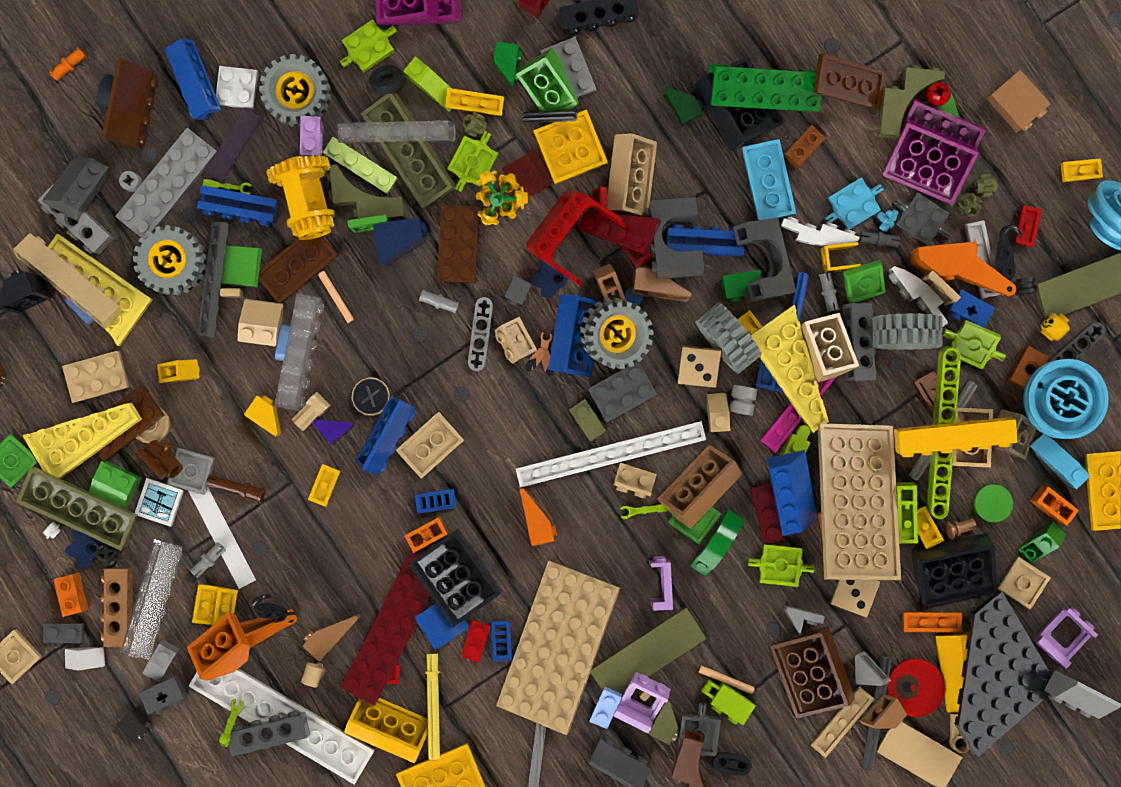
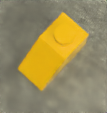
(178, 371)
(264, 414)

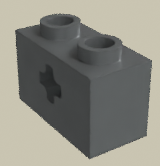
(152, 697)

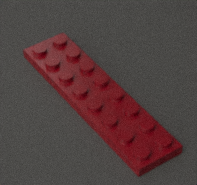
(387, 635)

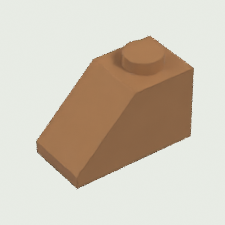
(885, 713)

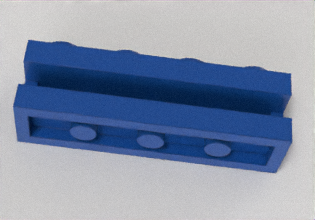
(192, 79)
(238, 205)
(711, 241)

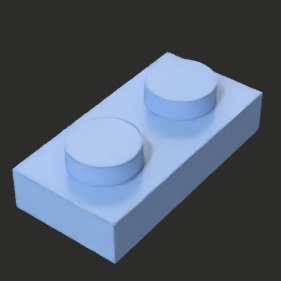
(605, 707)

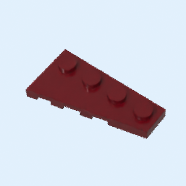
(635, 237)

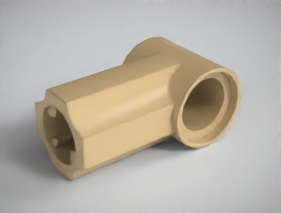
(314, 408)
(313, 674)
(955, 735)

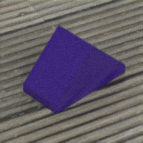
(333, 429)

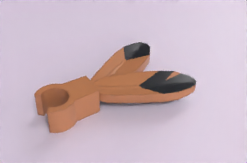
(541, 354)

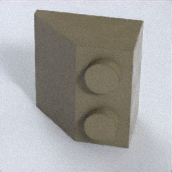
(1025, 435)

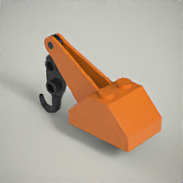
(962, 262)
(228, 641)

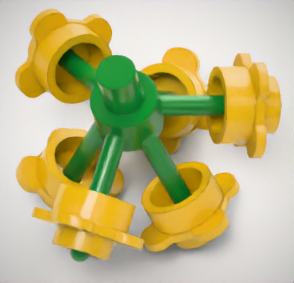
(489, 196)

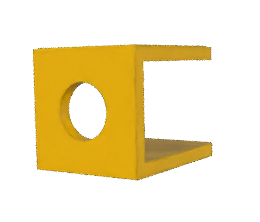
(826, 261)

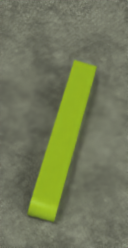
(940, 404)

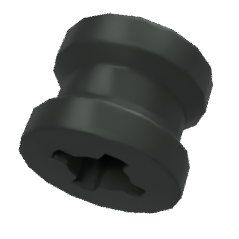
(1026, 286)
(102, 554)

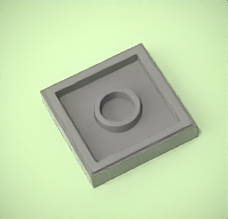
(194, 472)

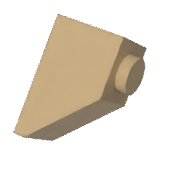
(718, 412)

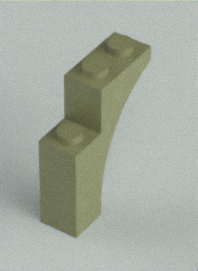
(896, 100)
(366, 205)

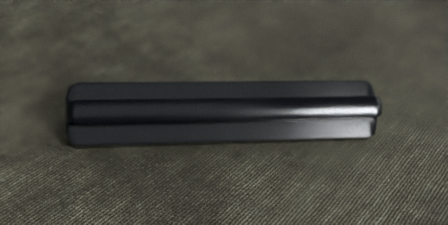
(549, 116)

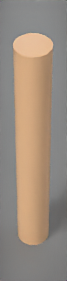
(336, 297)
(726, 679)

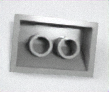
(1080, 696)

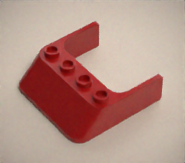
(558, 225)

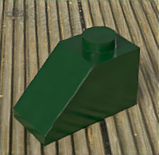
(684, 106)

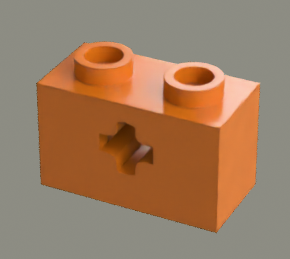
(1054, 505)
(426, 534)
(70, 594)

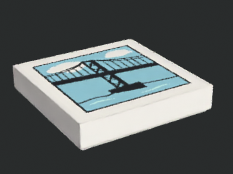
(159, 502)

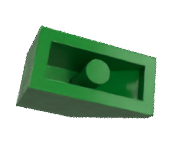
(736, 286)

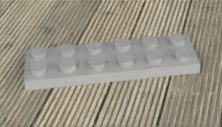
(166, 183)

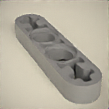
(483, 334)

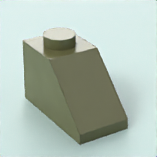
(587, 420)
(664, 725)

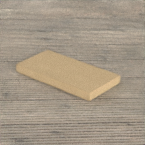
(919, 754)

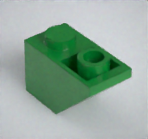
(506, 60)
(1042, 542)

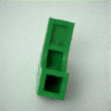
(718, 544)

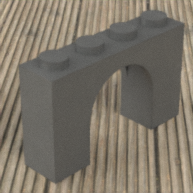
(769, 237)
(667, 261)

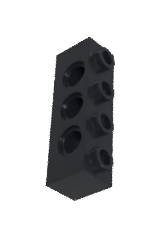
(588, 8)

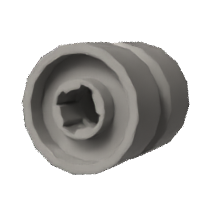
(743, 400)

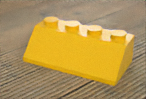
(951, 657)
(388, 728)

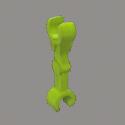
(210, 183)
(644, 509)
(235, 711)

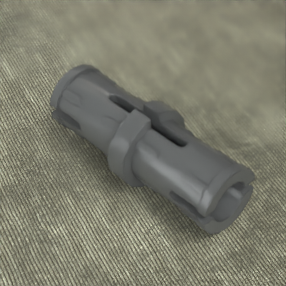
(879, 239)

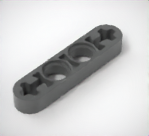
(1072, 346)

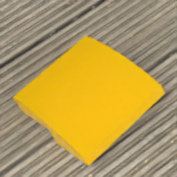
(213, 603)

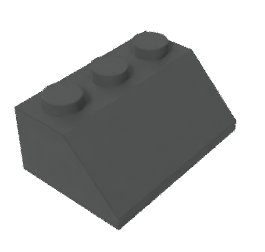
(77, 186)
(619, 762)

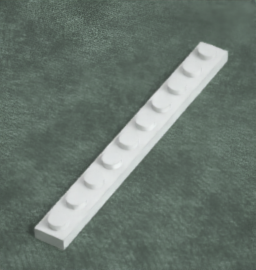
(610, 454)

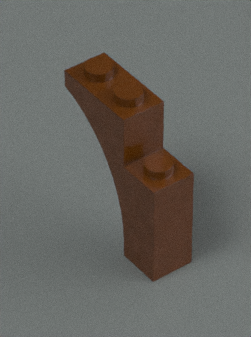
(686, 763)

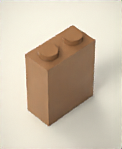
(1019, 102)

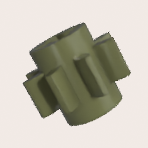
(474, 124)
(985, 185)
(970, 205)

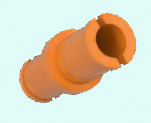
(67, 64)

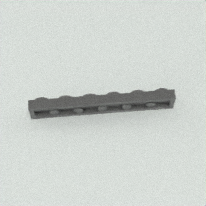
(212, 280)

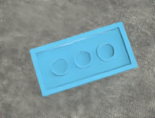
(768, 180)

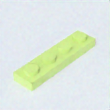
(360, 165)

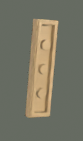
(841, 722)

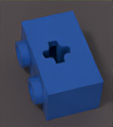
(980, 310)

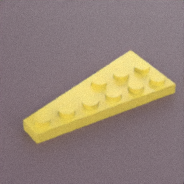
(131, 300)
(790, 364)
(75, 441)

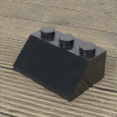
(23, 292)

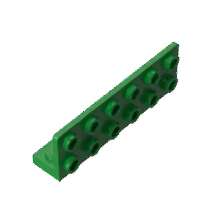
(764, 88)

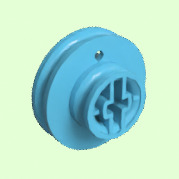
(1106, 208)
(1081, 388)

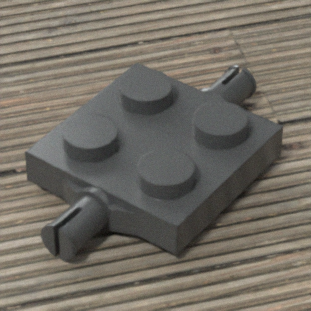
(922, 219)
(703, 724)

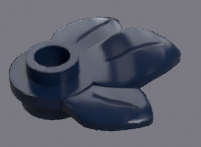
(545, 280)
(82, 549)

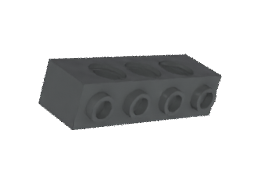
(864, 313)
(299, 730)

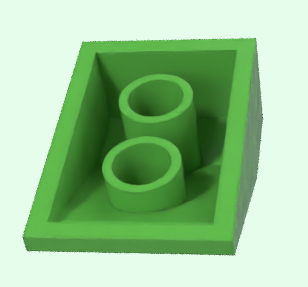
(548, 82)
(115, 484)

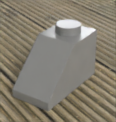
(160, 660)

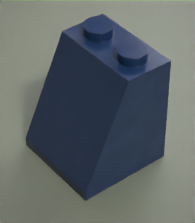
(398, 238)

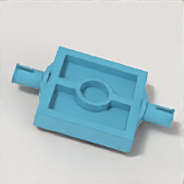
(854, 203)

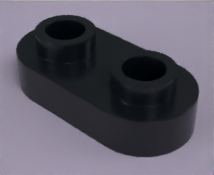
(731, 763)

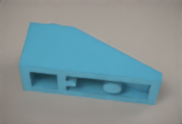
(1060, 462)

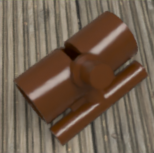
(160, 459)

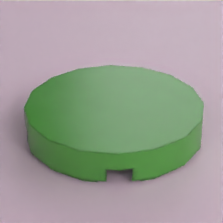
(993, 503)

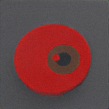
(916, 686)

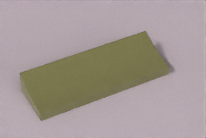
(413, 160)
(1080, 287)
(77, 508)
(649, 651)

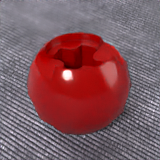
(938, 94)

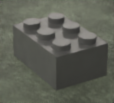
(622, 392)

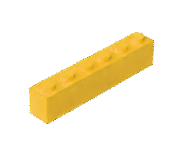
(955, 436)

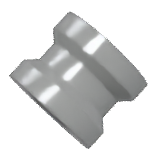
(134, 182)

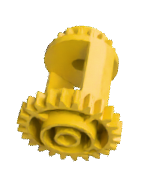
(304, 194)

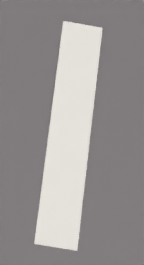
(221, 533)

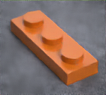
(932, 621)

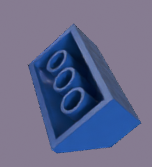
(567, 349)
(385, 435)
(792, 491)

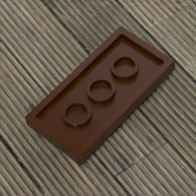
(849, 82)
(458, 244)
(295, 266)
(148, 411)

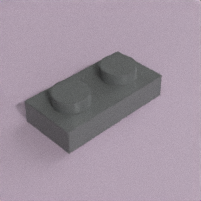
(63, 632)

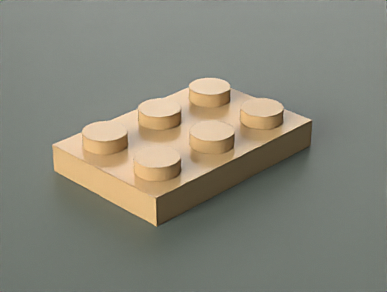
(95, 376)
(430, 445)

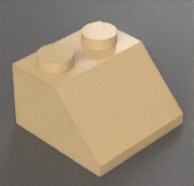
(260, 322)

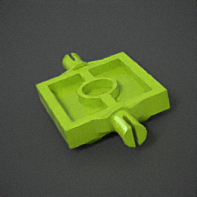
(368, 46)
(471, 160)
(975, 344)
(780, 565)

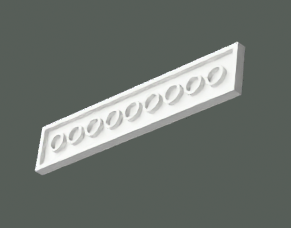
(324, 745)

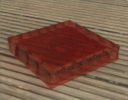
(529, 173)

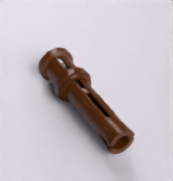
(244, 490)

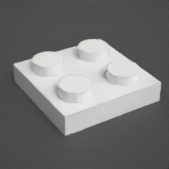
(237, 87)

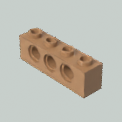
(124, 598)

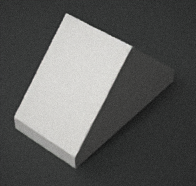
(84, 658)

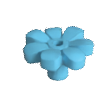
(887, 219)

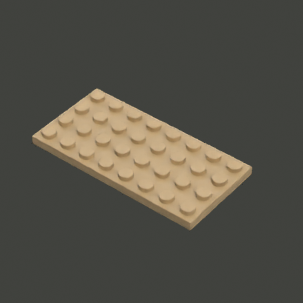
(858, 502)
(558, 647)

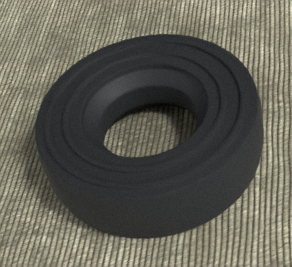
(386, 72)

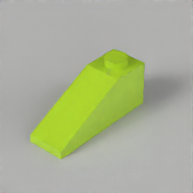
(427, 81)
(907, 512)

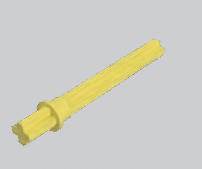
(433, 706)

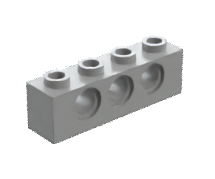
(100, 237)

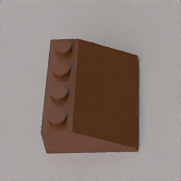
(130, 105)
(812, 673)

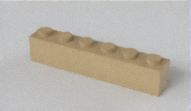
(67, 280)

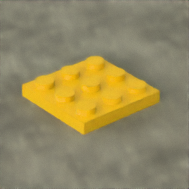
(570, 147)

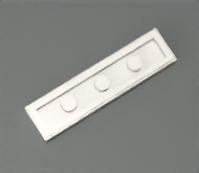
(977, 232)

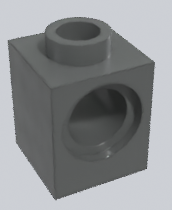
(517, 291)

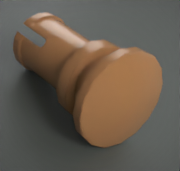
(957, 528)

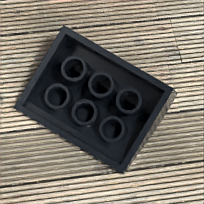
(738, 124)
(955, 570)
(455, 577)

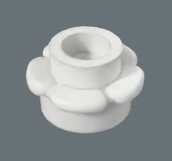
(52, 530)

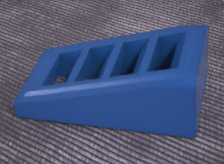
(418, 497)
(497, 624)

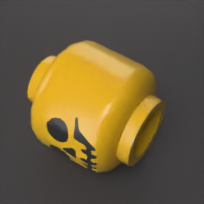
(1055, 326)

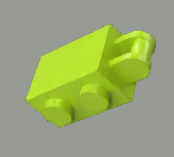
(797, 441)
(729, 702)

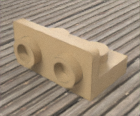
(515, 340)
(635, 480)

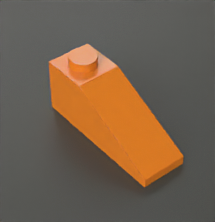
(538, 523)

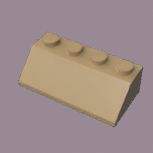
(631, 174)

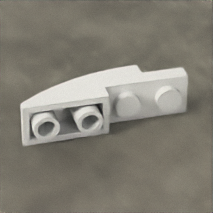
(827, 234)
(915, 288)

